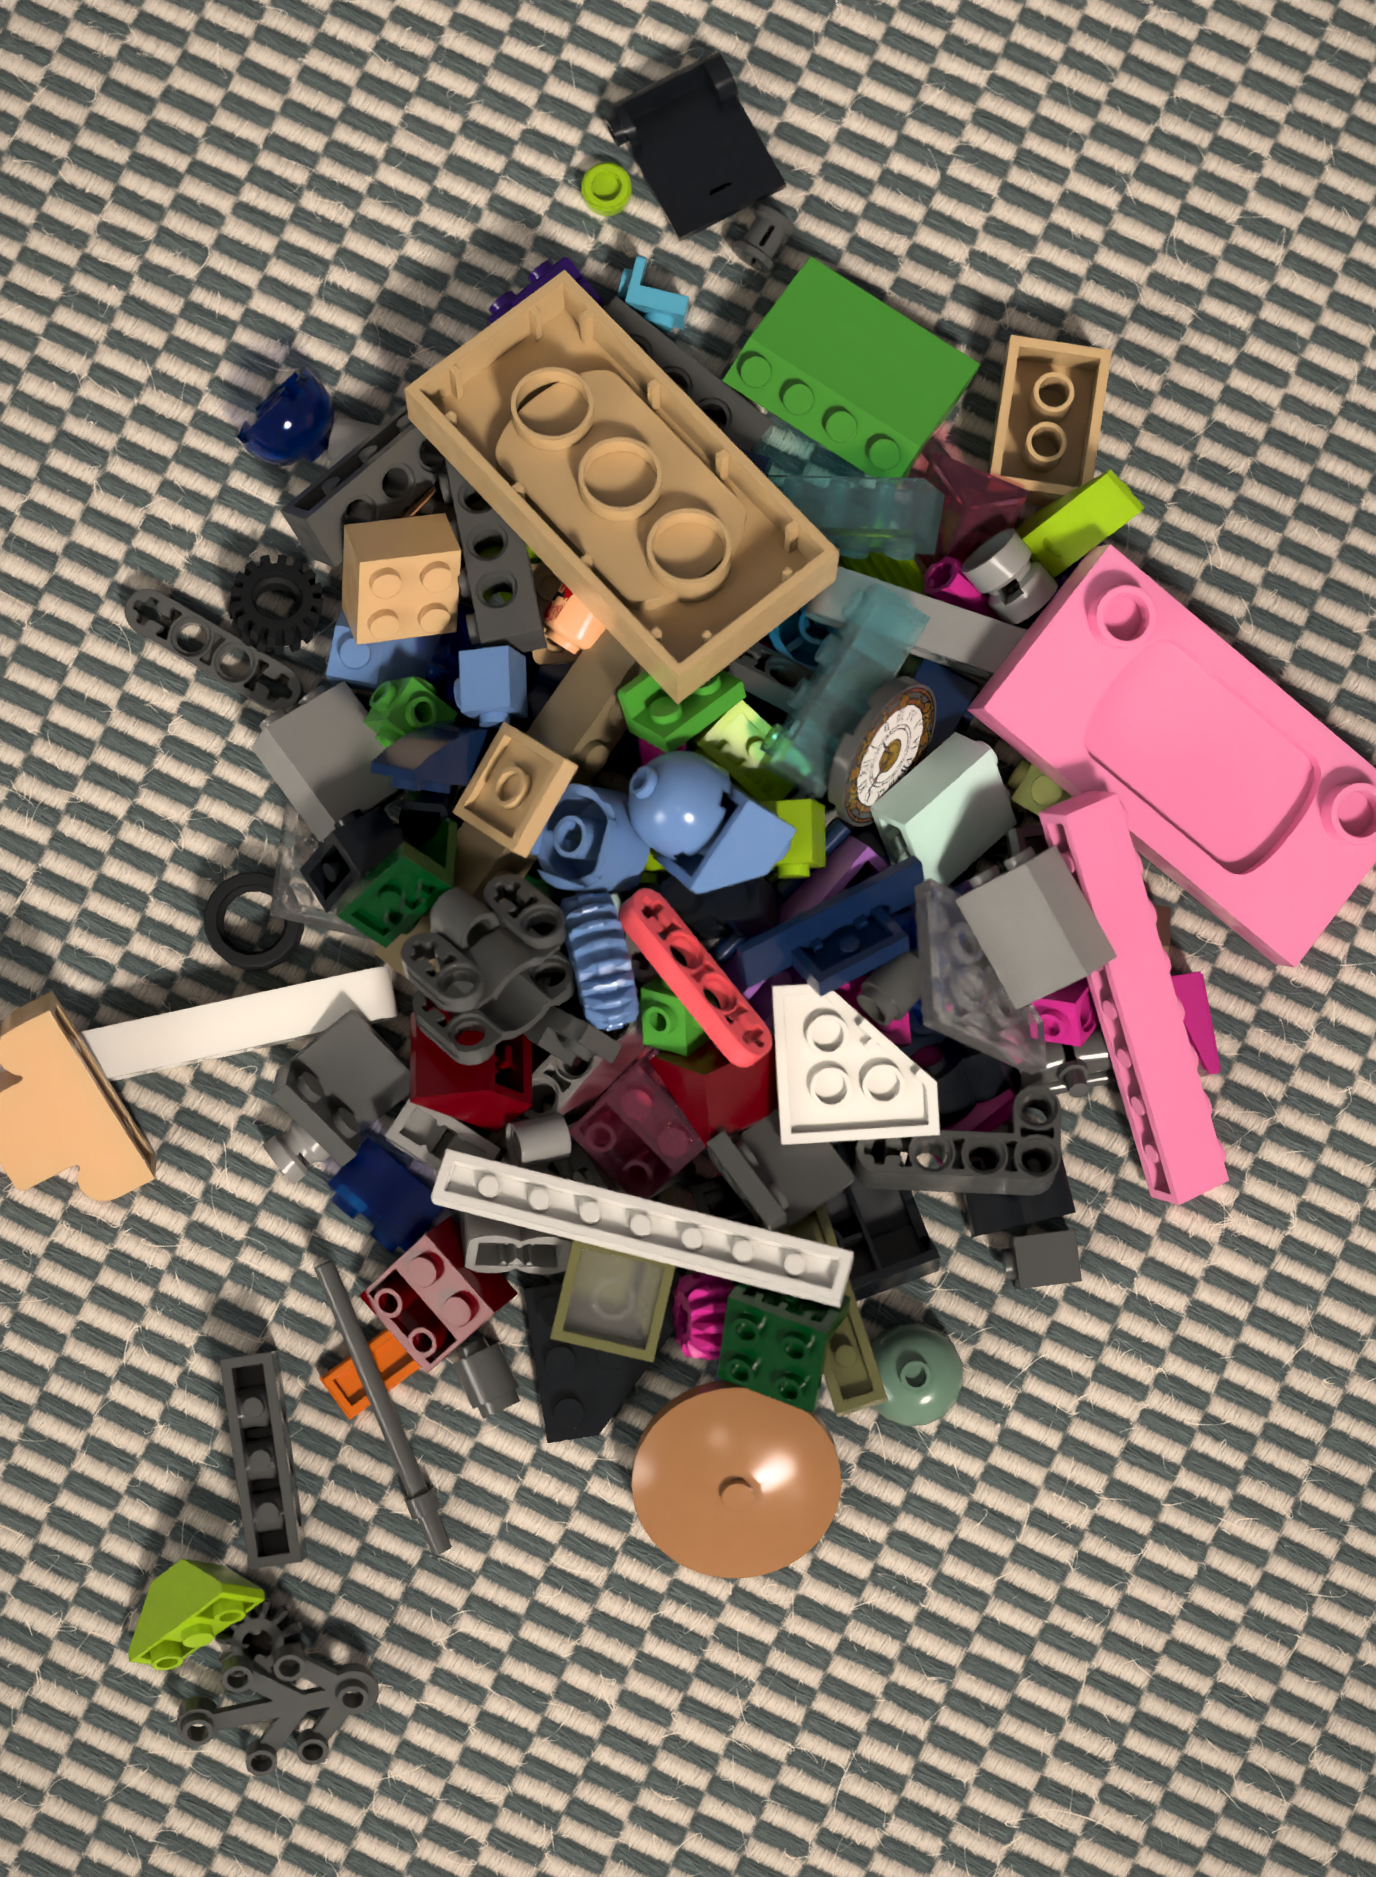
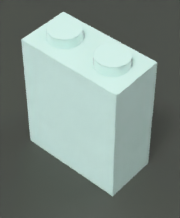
(946, 809)

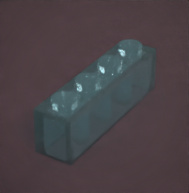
(869, 512)
(834, 700)

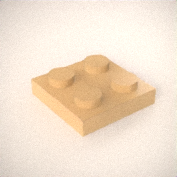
(515, 789)

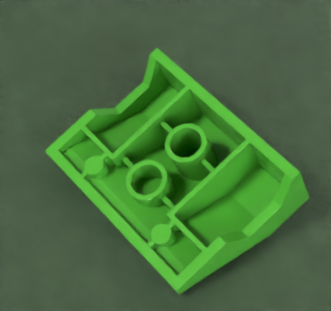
(851, 372)

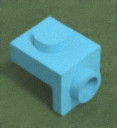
(658, 307)

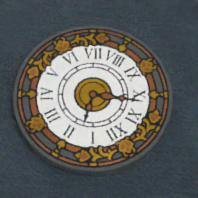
(882, 749)

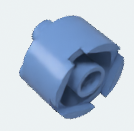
(591, 842)

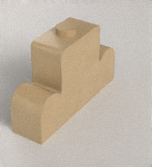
(63, 1109)

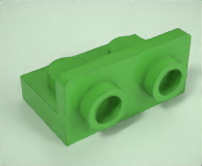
(668, 725)

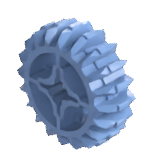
(599, 960)

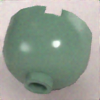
(918, 1374)

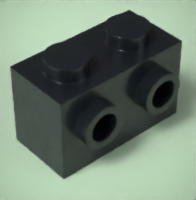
(350, 854)

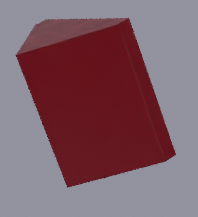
(717, 1092)

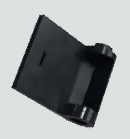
(693, 141)

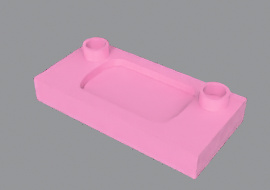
(1207, 754)

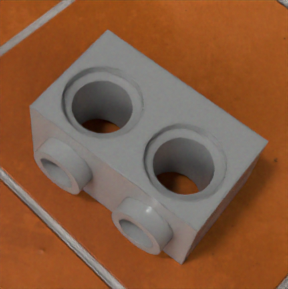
(428, 1134)

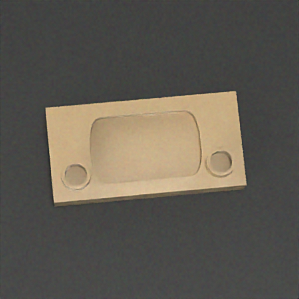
(622, 485)

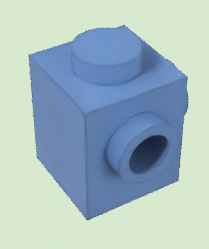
(492, 685)

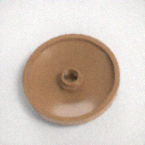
(735, 1481)

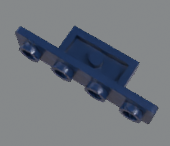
(839, 935)

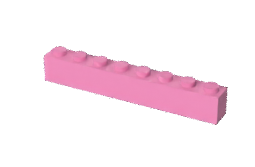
(1139, 1003)

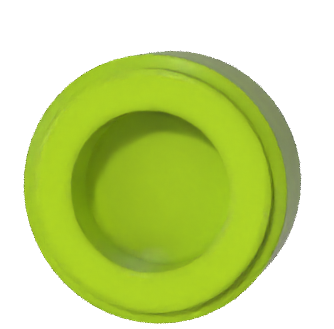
(606, 189)

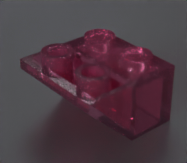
(638, 1131)

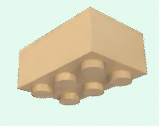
(1048, 416)

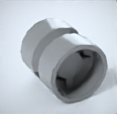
(1004, 571)

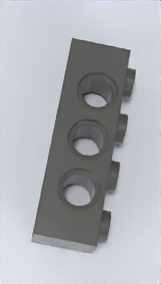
(743, 422)
(357, 479)
(520, 618)
(263, 1460)

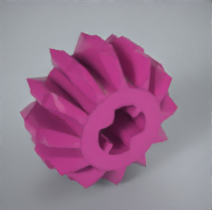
(700, 1314)

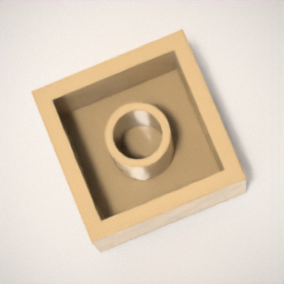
(400, 578)

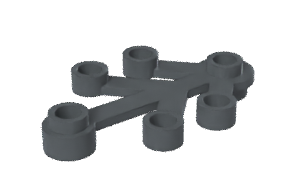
(283, 1704)

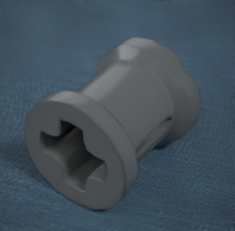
(767, 221)

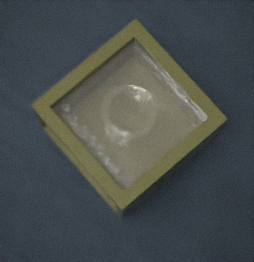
(612, 1301)

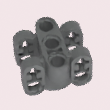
(486, 966)

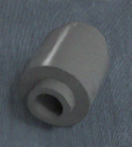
(892, 989)
(486, 1377)

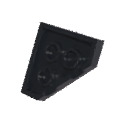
(579, 1383)

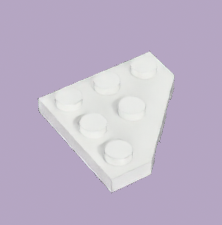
(843, 1074)

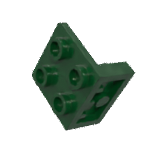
(402, 886)
(777, 1343)

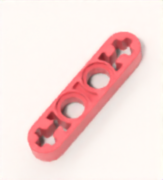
(700, 974)

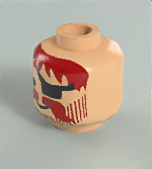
(571, 622)

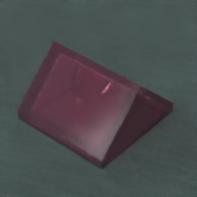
(973, 507)

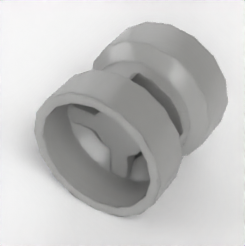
(294, 1152)

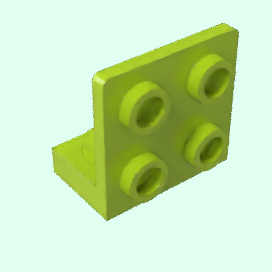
(735, 745)

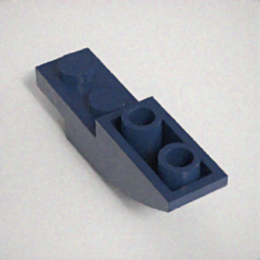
(435, 756)

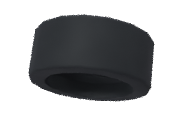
(217, 936)

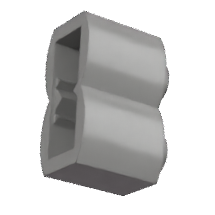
(502, 1246)

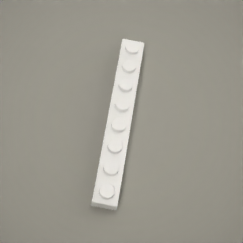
(643, 1228)

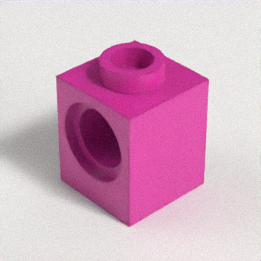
(1068, 1014)

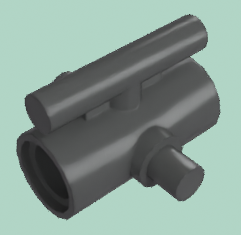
(1073, 1067)

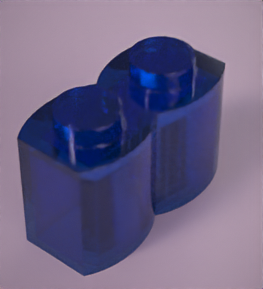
(386, 1196)

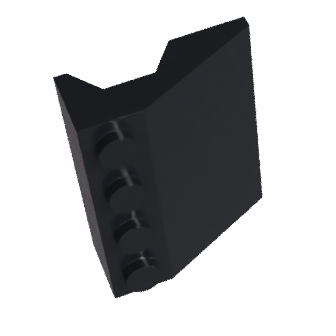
(873, 1223)

